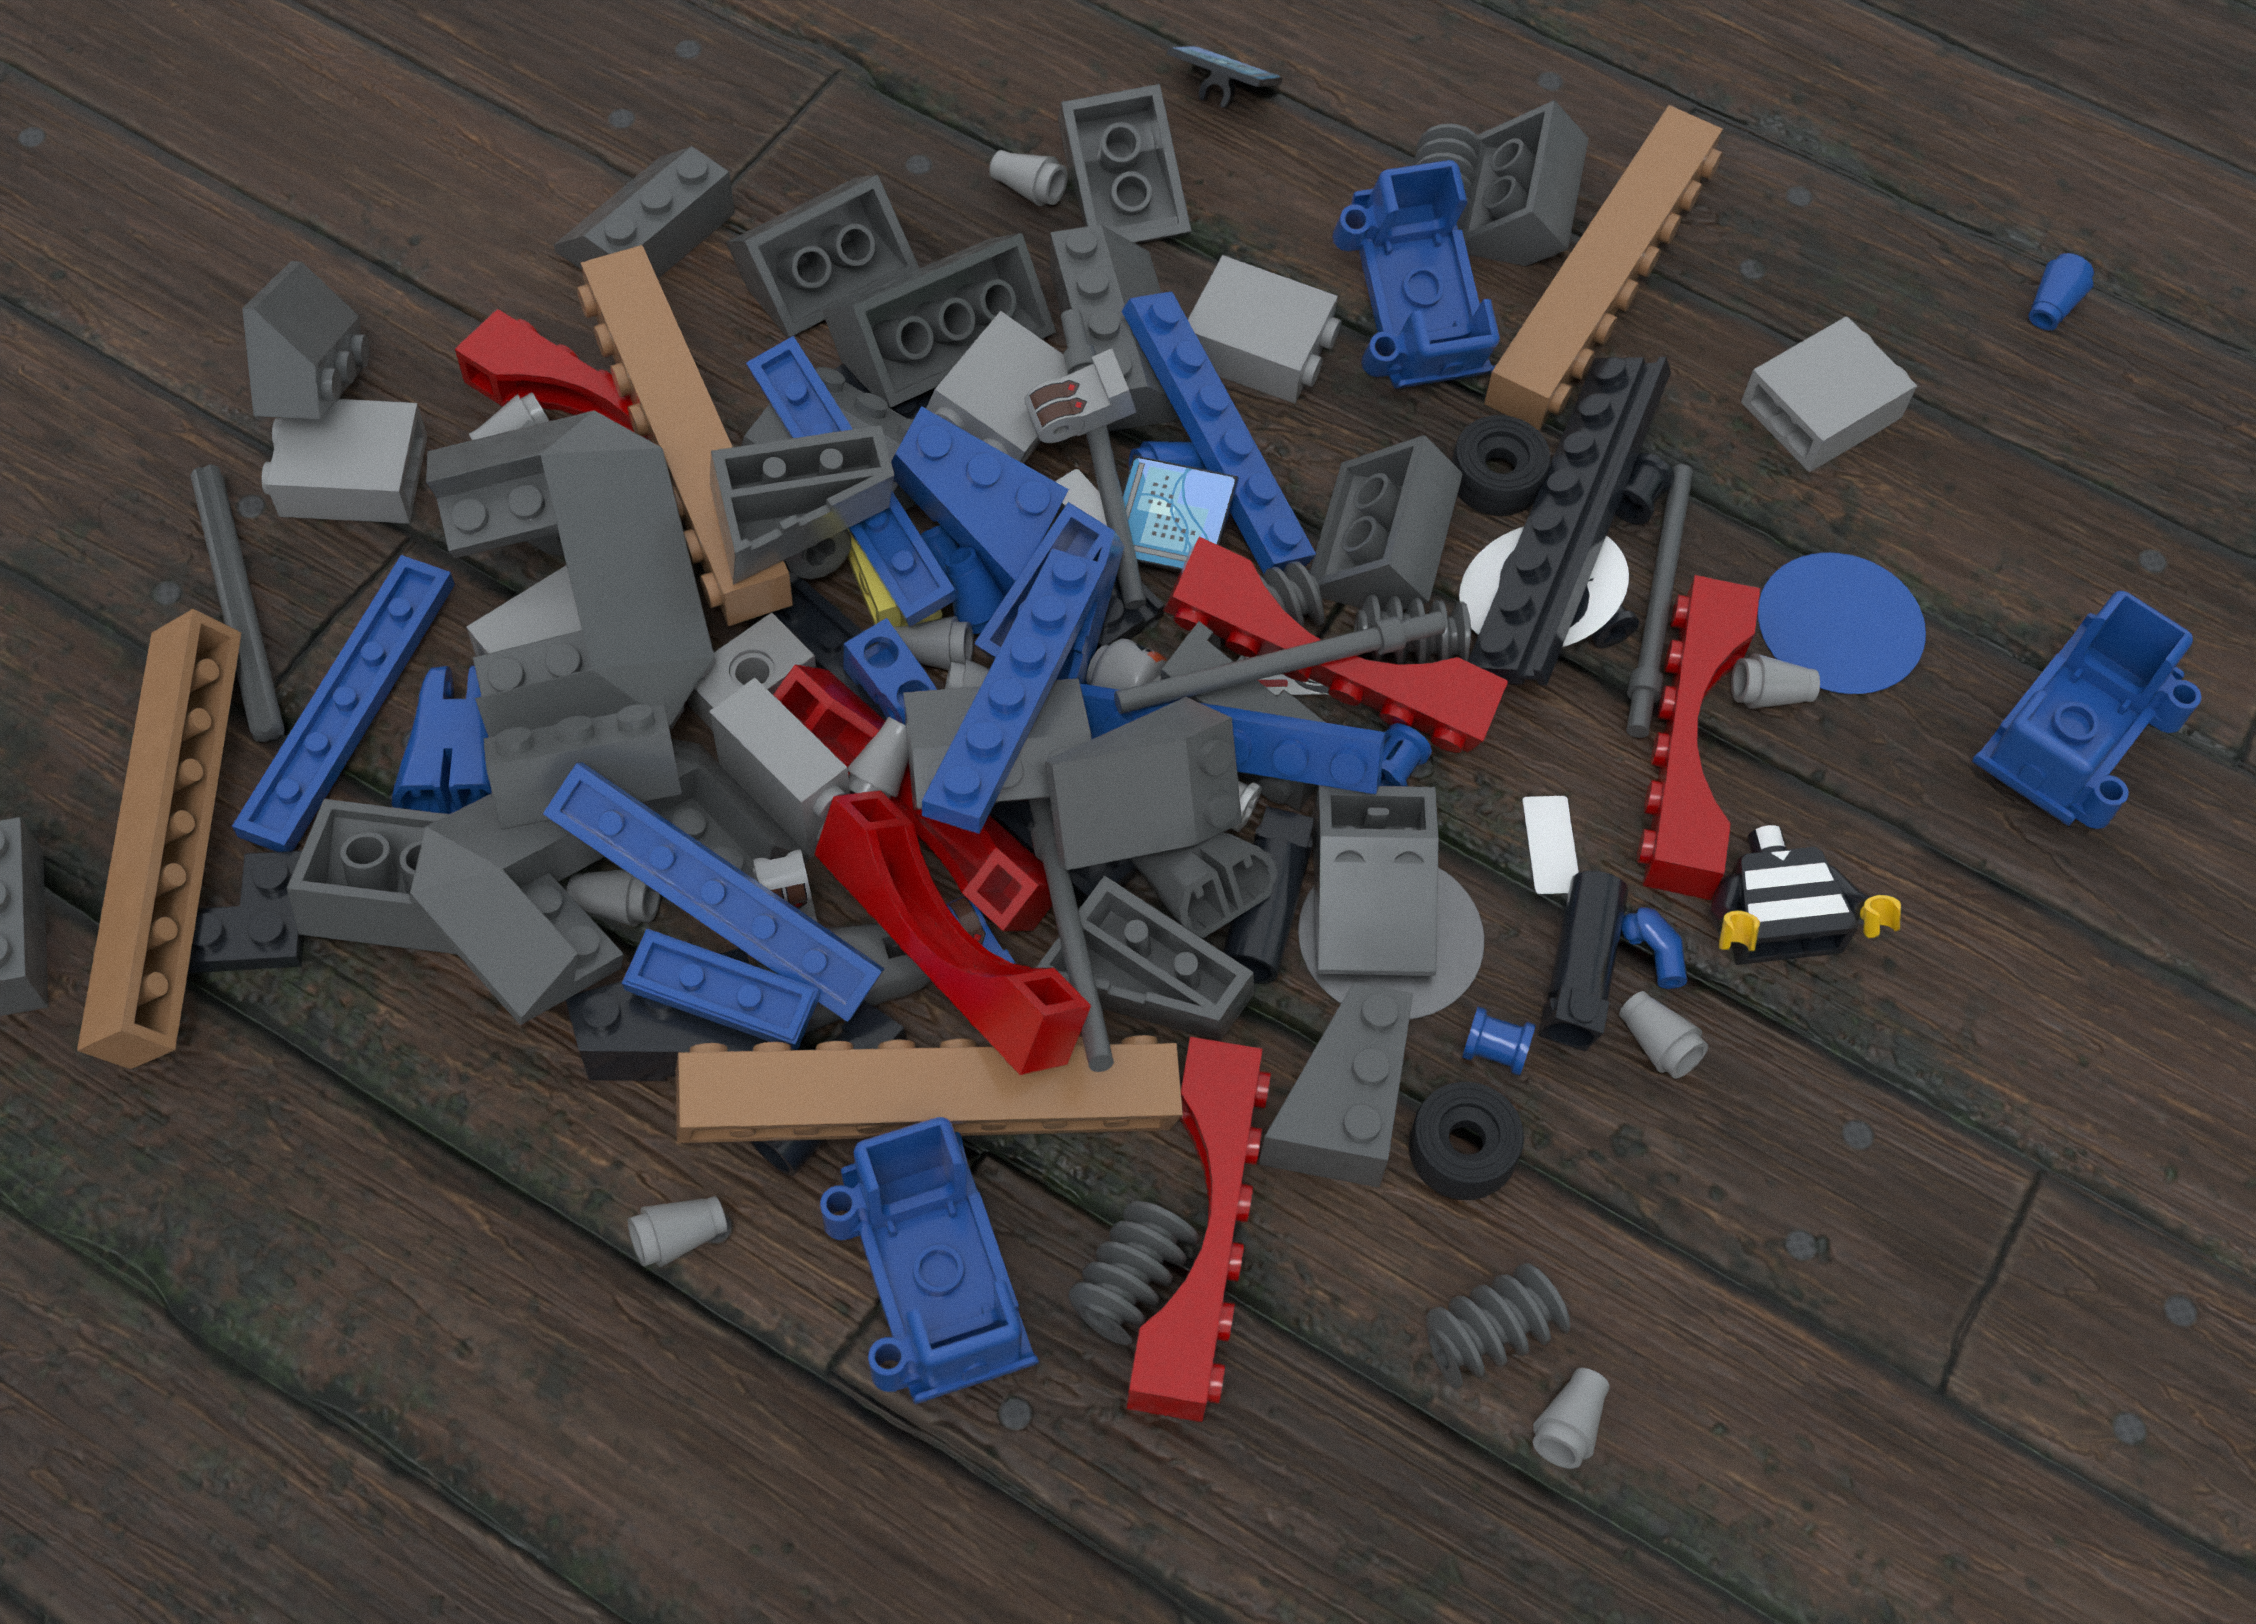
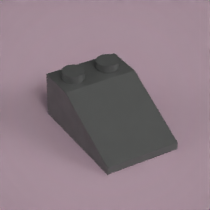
(1124, 164)
(1145, 786)

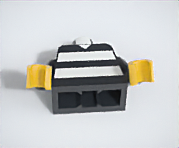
(1792, 904)

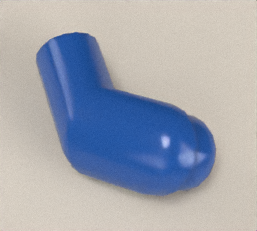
(1665, 942)

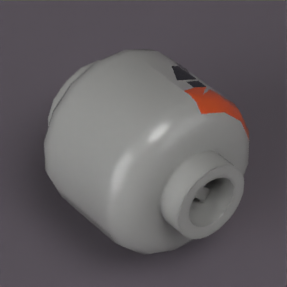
(1124, 665)

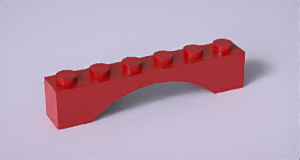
(513, 359)
(1440, 698)
(1688, 829)
(987, 867)
(1019, 1009)
(1177, 1345)

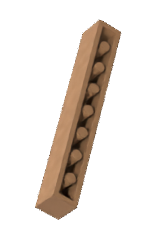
(1604, 269)
(675, 414)
(160, 843)
(875, 1091)

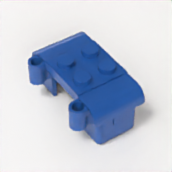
(1419, 277)
(2091, 710)
(930, 1262)

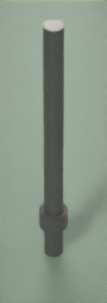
(1078, 356)
(1383, 636)
(1646, 680)
(1071, 935)

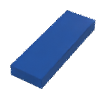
(721, 989)

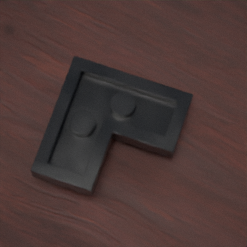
(258, 931)

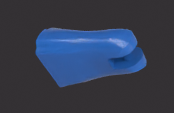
(445, 749)

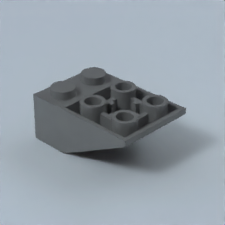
(1376, 881)

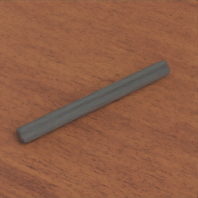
(237, 603)

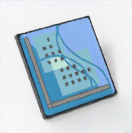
(1223, 72)
(1172, 507)

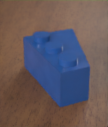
(977, 494)
(1078, 535)

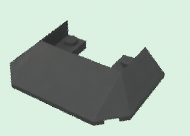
(624, 559)
(513, 922)

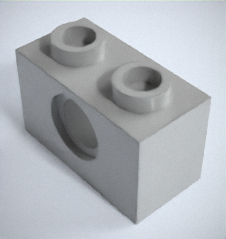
(762, 652)

